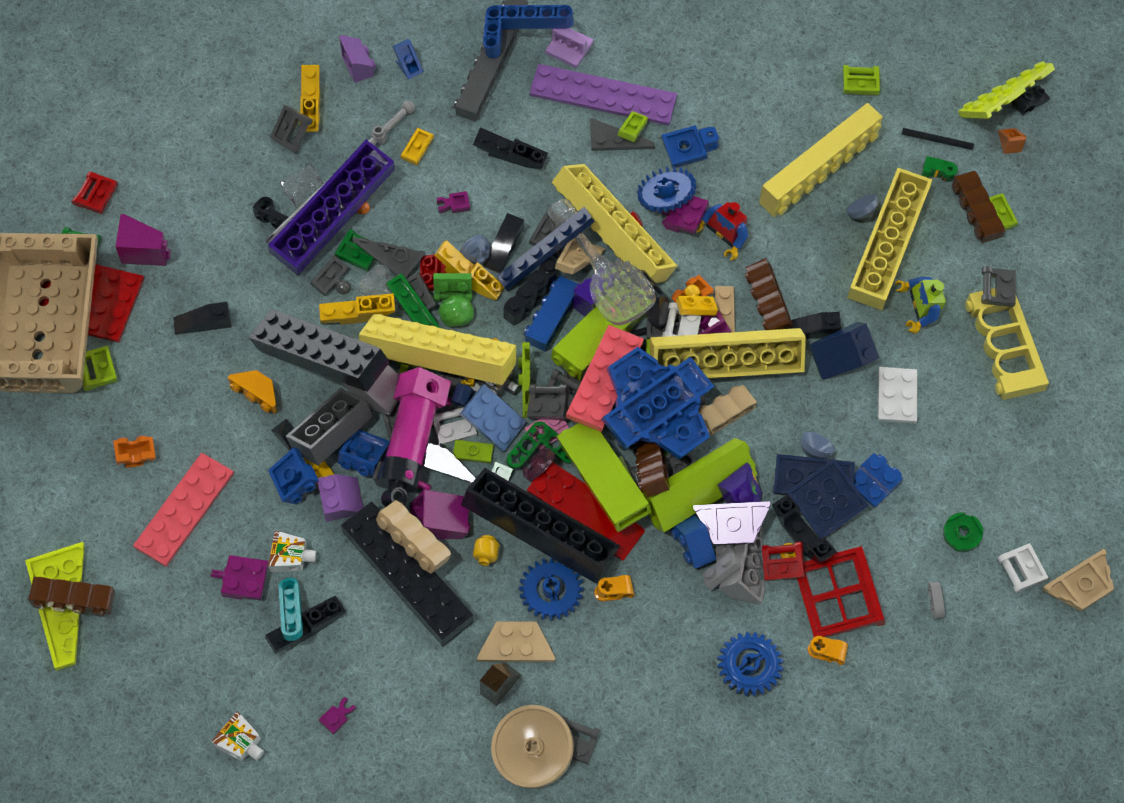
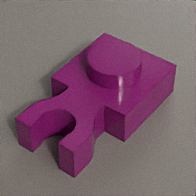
(456, 202)
(335, 717)

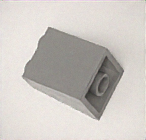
(381, 393)

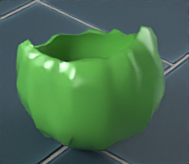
(456, 311)

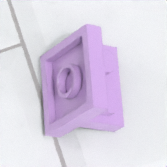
(568, 46)

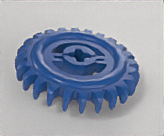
(663, 186)
(548, 572)
(735, 674)

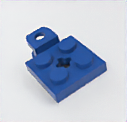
(698, 144)

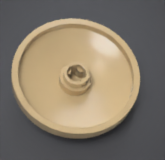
(532, 746)

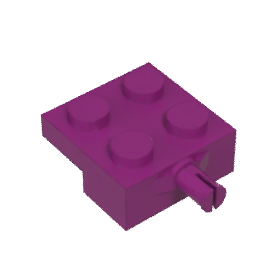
(242, 577)

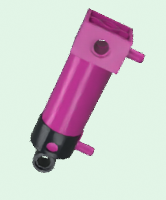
(419, 397)

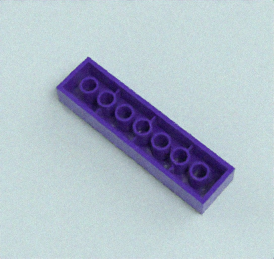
(331, 207)

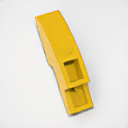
(310, 95)
(482, 280)
(357, 311)

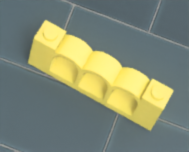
(1009, 384)

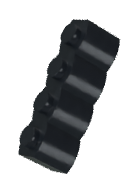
(530, 292)

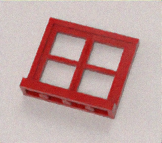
(865, 585)

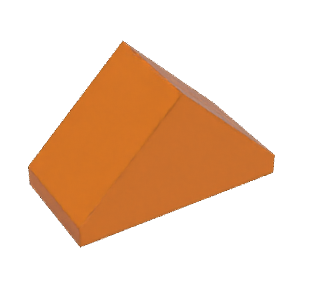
(1011, 140)

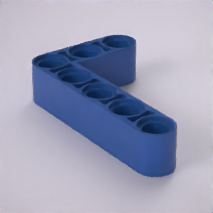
(522, 17)

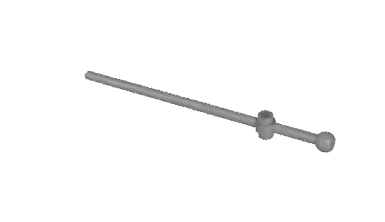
(378, 137)

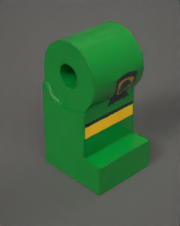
(939, 169)

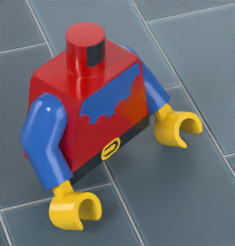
(728, 224)

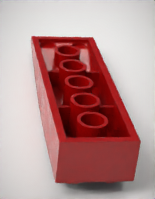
(576, 500)

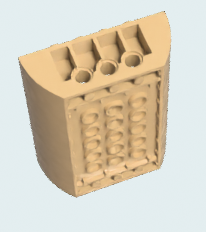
(24, 267)

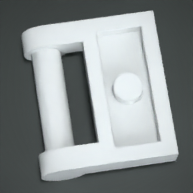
(688, 325)
(452, 431)
(1028, 565)

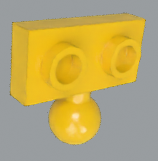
(694, 304)

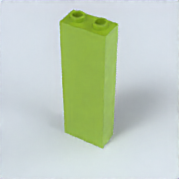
(580, 344)
(604, 475)
(697, 484)

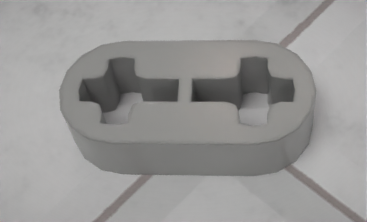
(936, 600)

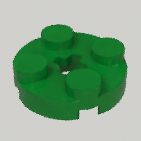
(960, 542)

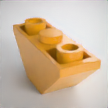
(256, 389)

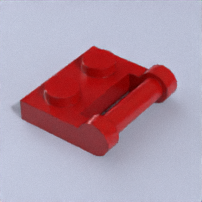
(99, 194)
(785, 567)

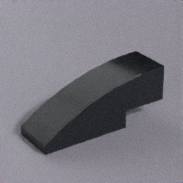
(504, 243)

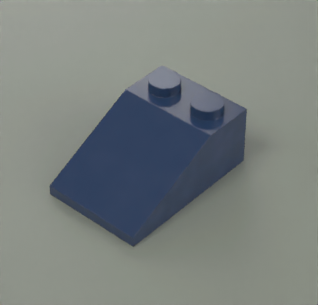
(844, 350)

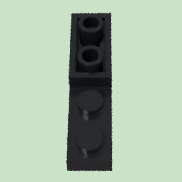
(507, 150)
(313, 621)

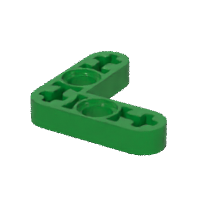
(543, 439)

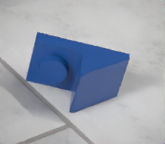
(407, 59)

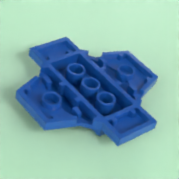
(658, 403)

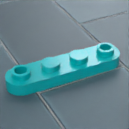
(290, 609)

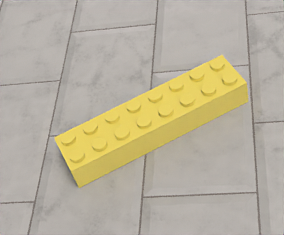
(821, 160)
(614, 222)
(889, 239)
(440, 349)
(735, 352)

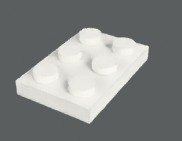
(897, 395)

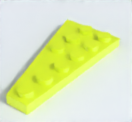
(1005, 94)
(60, 627)

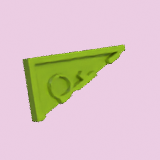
(524, 378)

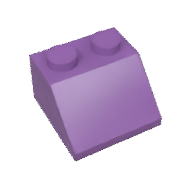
(356, 58)
(339, 496)

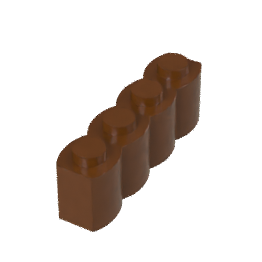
(978, 206)
(768, 295)
(651, 468)
(67, 595)

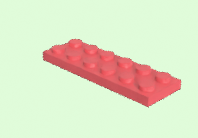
(596, 392)
(183, 509)

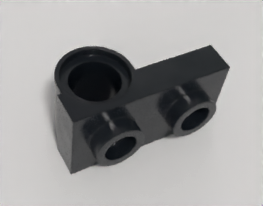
(1030, 99)
(269, 215)

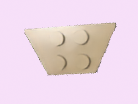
(1083, 583)
(516, 644)

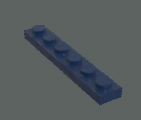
(545, 248)

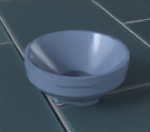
(864, 207)
(476, 249)
(816, 445)

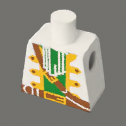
(289, 553)
(238, 739)

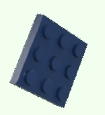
(827, 498)

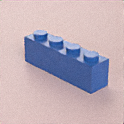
(552, 313)

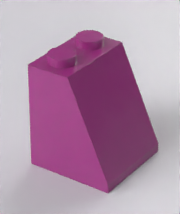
(140, 243)
(441, 514)

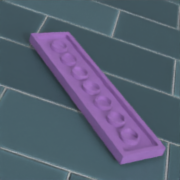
(602, 94)

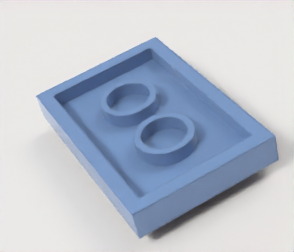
(492, 418)

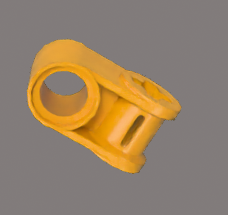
(616, 586)
(829, 650)

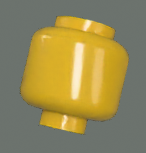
(486, 550)

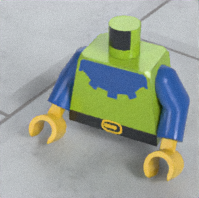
(926, 298)

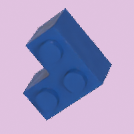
(695, 540)

